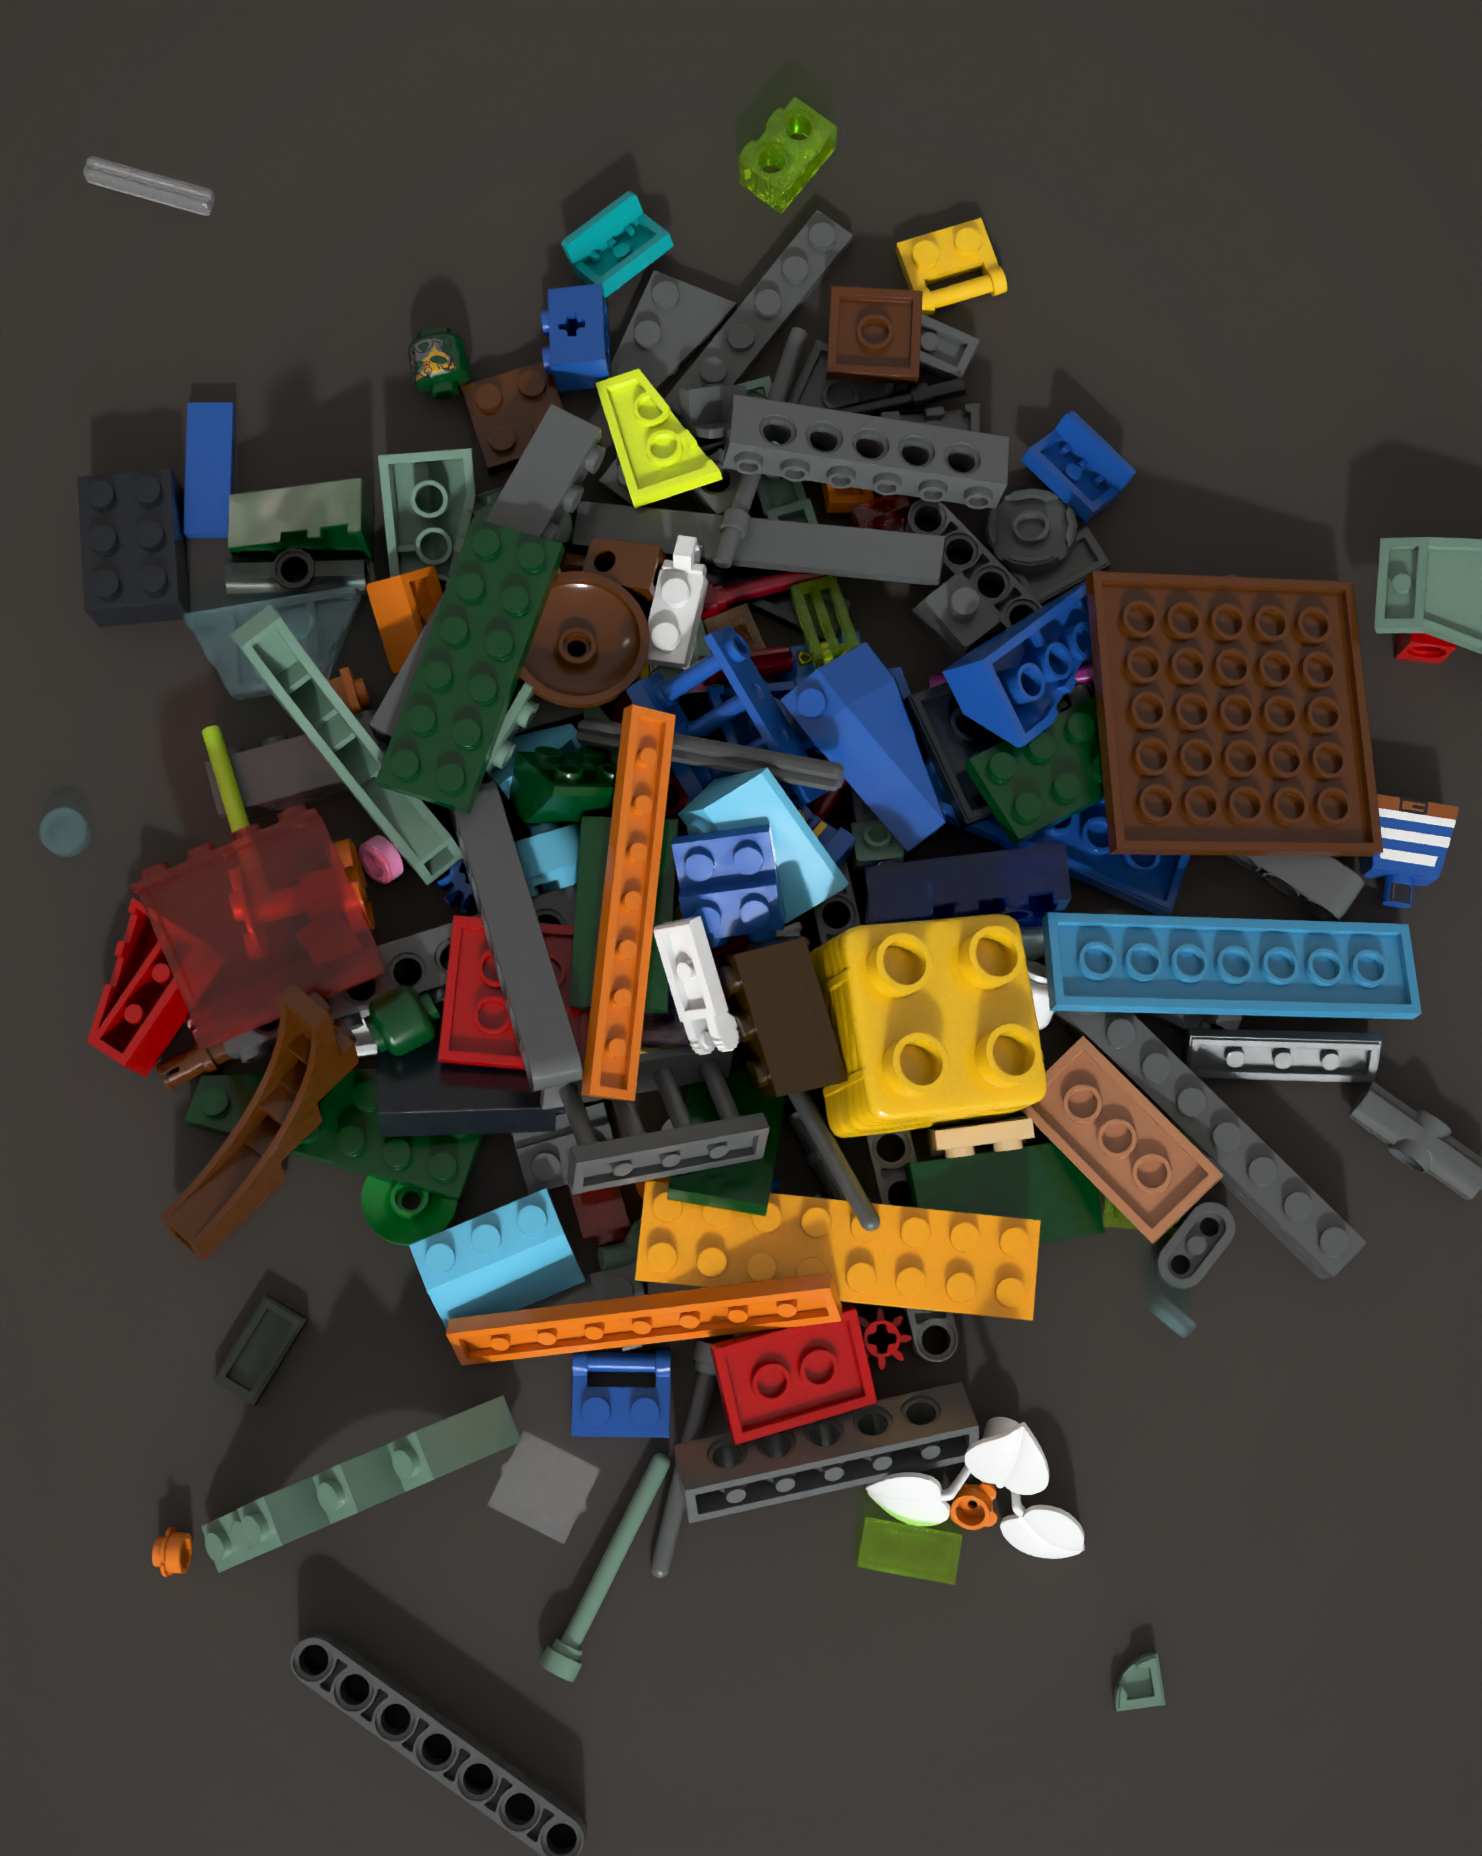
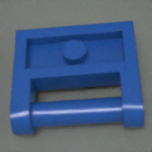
(621, 1409)

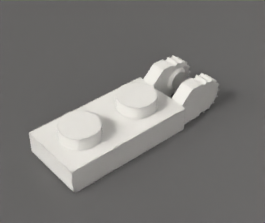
(696, 985)

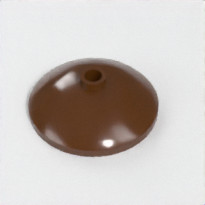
(602, 621)

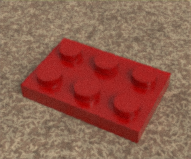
(792, 1376)

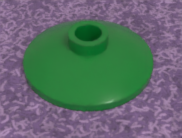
(385, 1212)

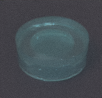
(64, 832)
(1172, 1316)

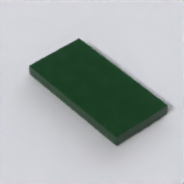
(589, 897)
(1016, 1183)
(741, 1185)

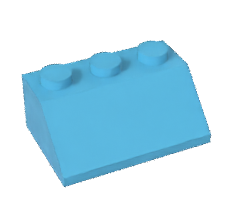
(758, 799)
(499, 1260)

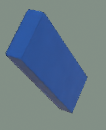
(209, 468)

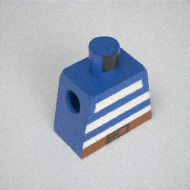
(1413, 846)

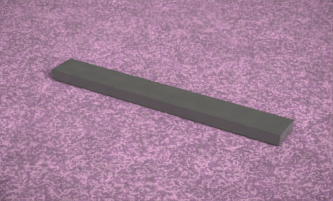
(773, 543)

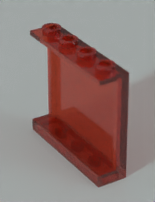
(256, 920)

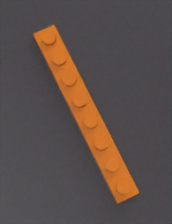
(628, 905)
(645, 1319)

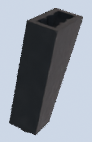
(440, 1098)

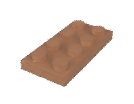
(1121, 1141)

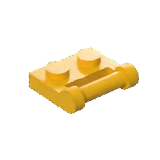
(949, 255)

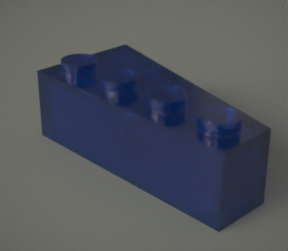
(1004, 882)

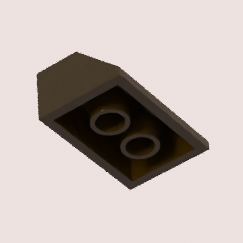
(781, 1016)

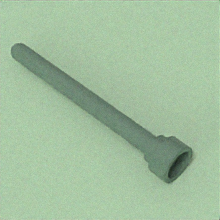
(564, 1655)

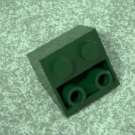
(562, 785)

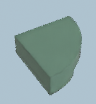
(1139, 1684)

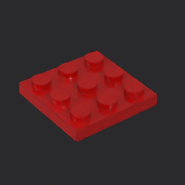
(474, 1011)

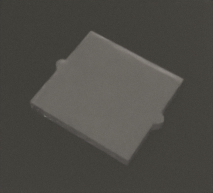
(544, 1487)

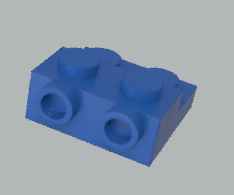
(730, 883)

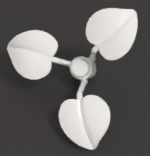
(1003, 1457)

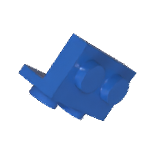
(1079, 466)

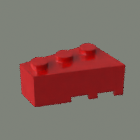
(142, 1001)

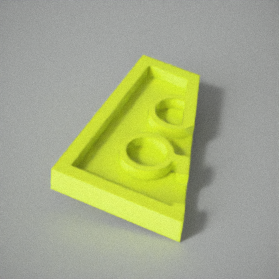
(650, 441)

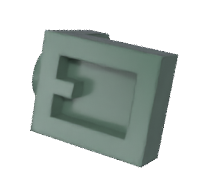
(874, 844)

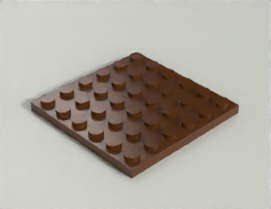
(1232, 716)

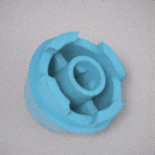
(550, 857)

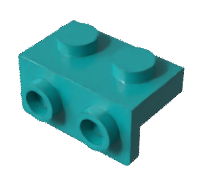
(616, 244)

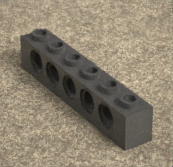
(886, 440)
(827, 1455)

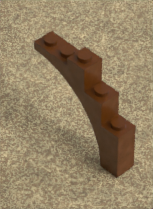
(247, 1168)

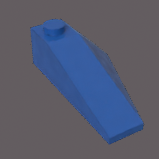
(1025, 670)
(860, 721)

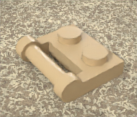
(961, 1139)

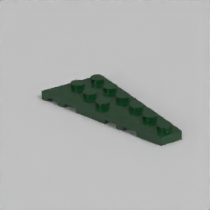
(349, 1134)

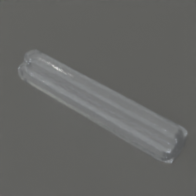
(149, 186)

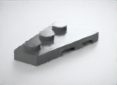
(668, 328)

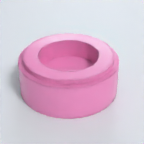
(380, 859)

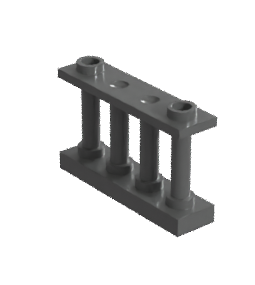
(666, 1152)

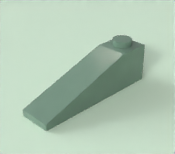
(427, 509)

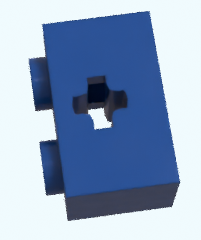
(577, 337)

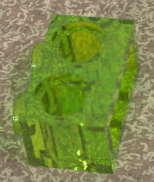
(795, 158)

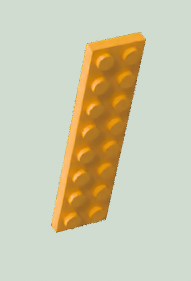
(908, 1262)

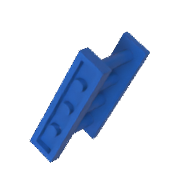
(752, 695)

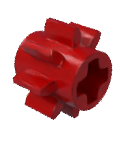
(889, 1328)

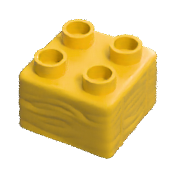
(930, 1024)

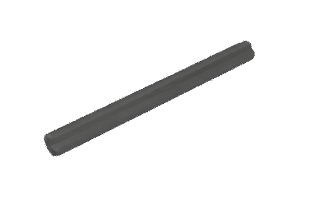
(726, 756)

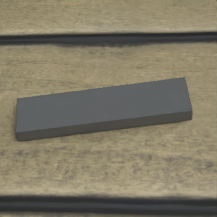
(1282, 1055)

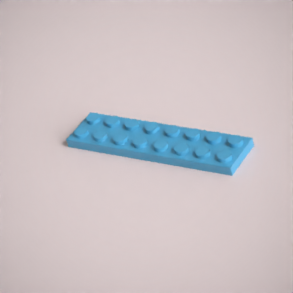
(1229, 966)

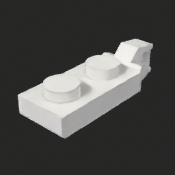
(677, 606)

